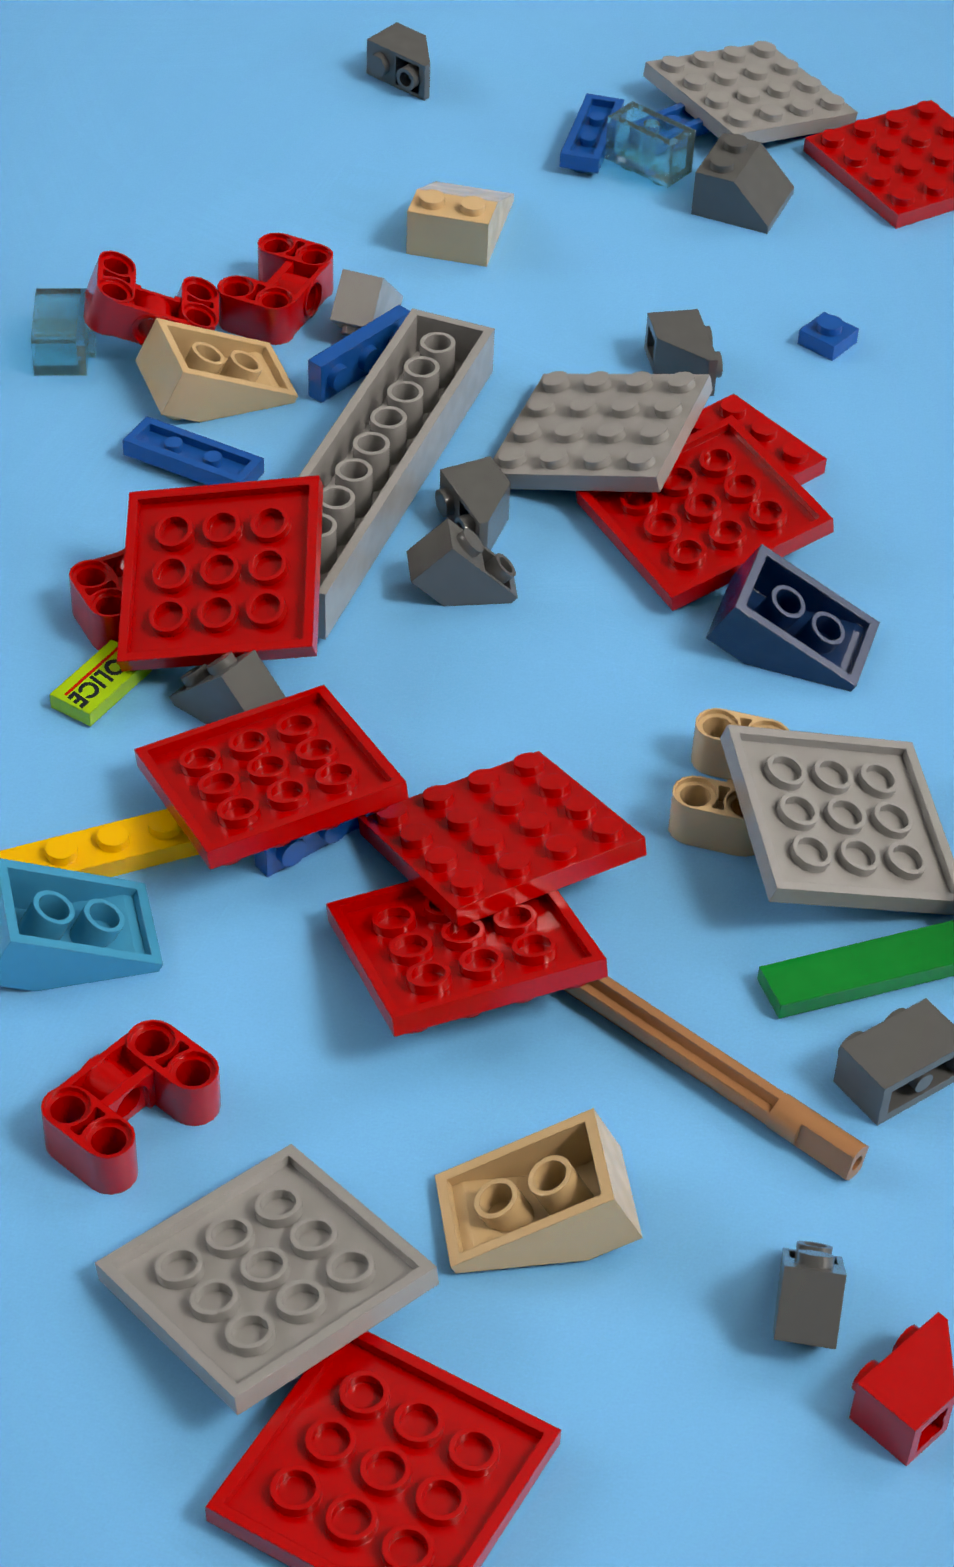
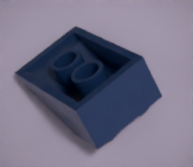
(792, 623)

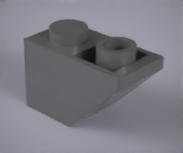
(400, 59)
(681, 343)
(475, 498)
(459, 569)
(226, 687)
(809, 1295)

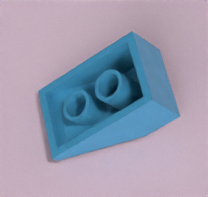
(72, 927)

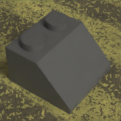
(740, 185)

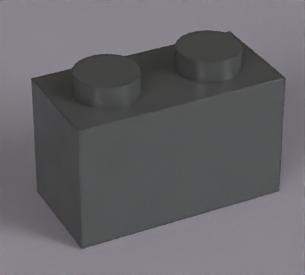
(897, 1061)

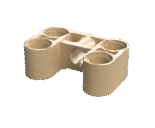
(706, 809)

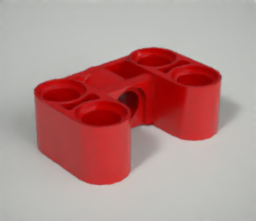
(291, 287)
(123, 308)
(97, 596)
(90, 1111)

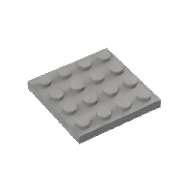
(750, 92)
(602, 431)
(840, 820)
(266, 1277)

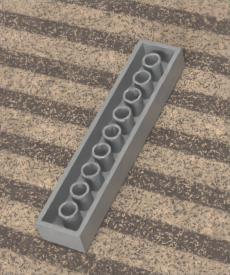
(390, 443)

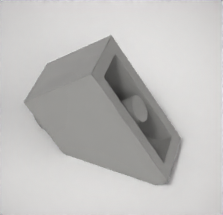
(361, 300)

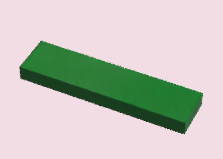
(859, 970)

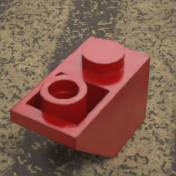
(909, 1393)

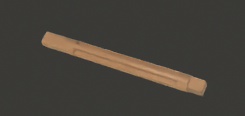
(726, 1076)

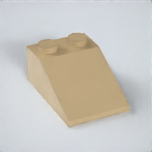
(456, 222)
(210, 373)
(539, 1200)

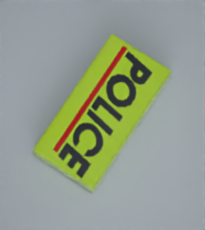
(95, 686)

